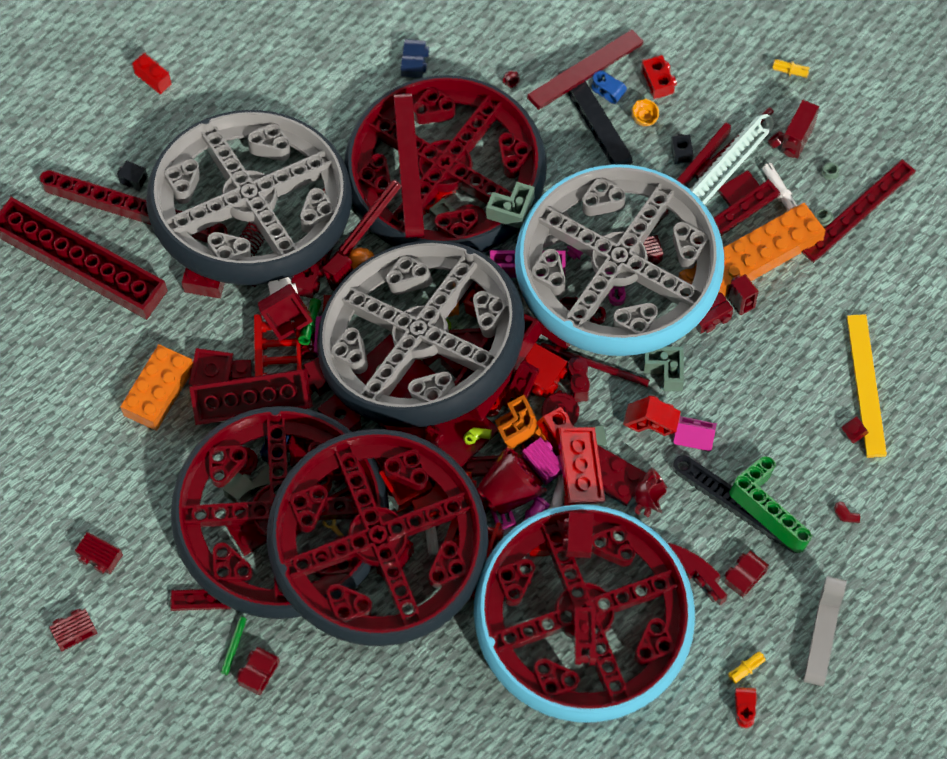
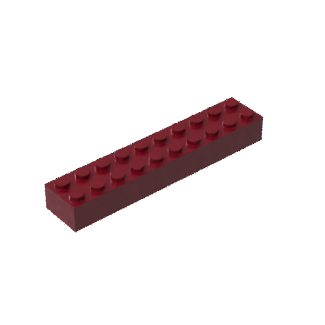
(80, 258)

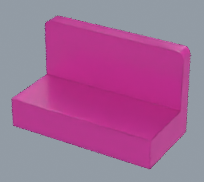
(695, 433)

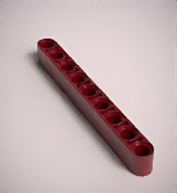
(408, 165)

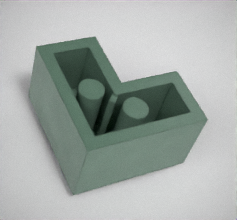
(511, 209)
(668, 362)

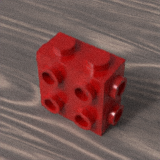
(551, 370)

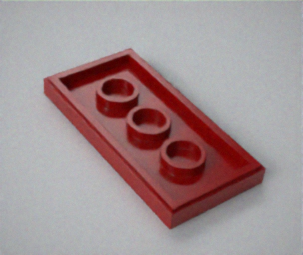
(580, 465)

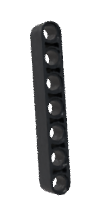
(599, 124)

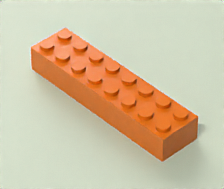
(767, 246)

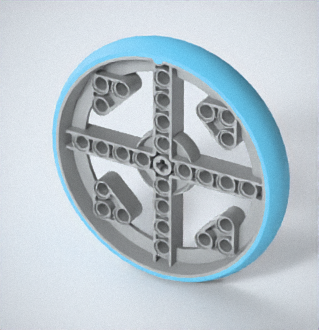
(619, 259)

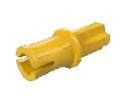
(790, 68)
(746, 667)

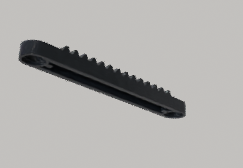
(718, 490)

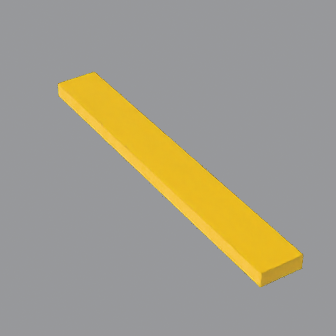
(866, 385)

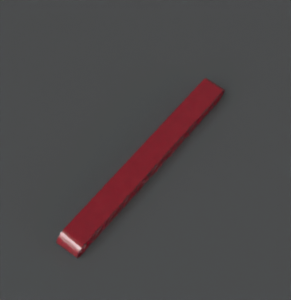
(110, 197)

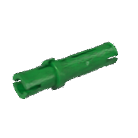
(308, 330)

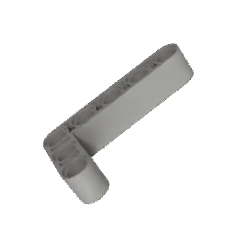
(824, 630)

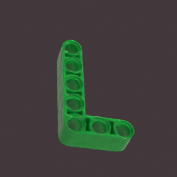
(765, 509)

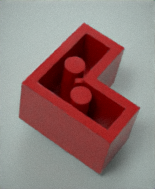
(652, 414)

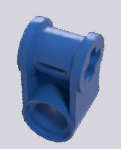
(609, 88)

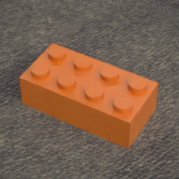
(157, 387)

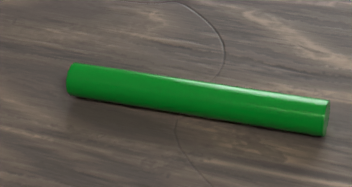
(233, 646)

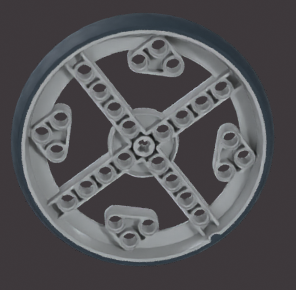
(249, 197)
(418, 327)

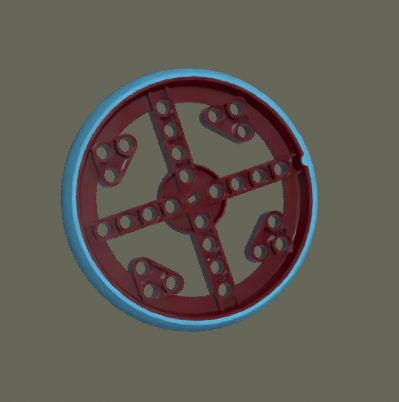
(564, 702)

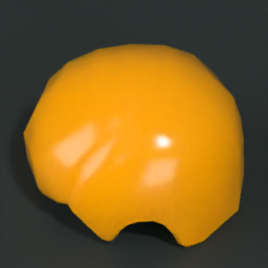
(645, 112)

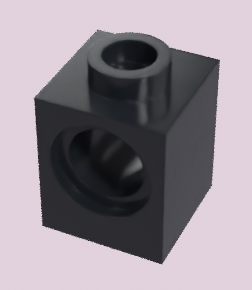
(682, 155)
(132, 175)

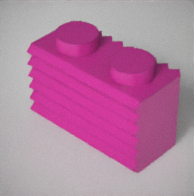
(543, 460)

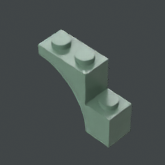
(242, 488)

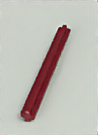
(369, 218)

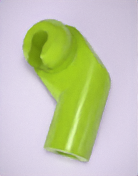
(475, 434)

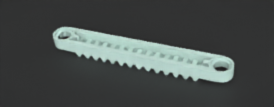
(731, 158)

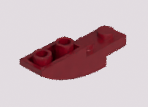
(703, 572)

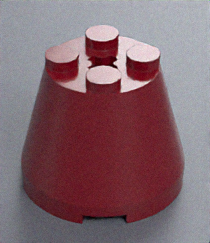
(510, 483)

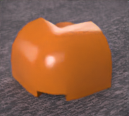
(518, 424)

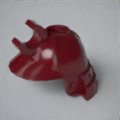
(649, 492)

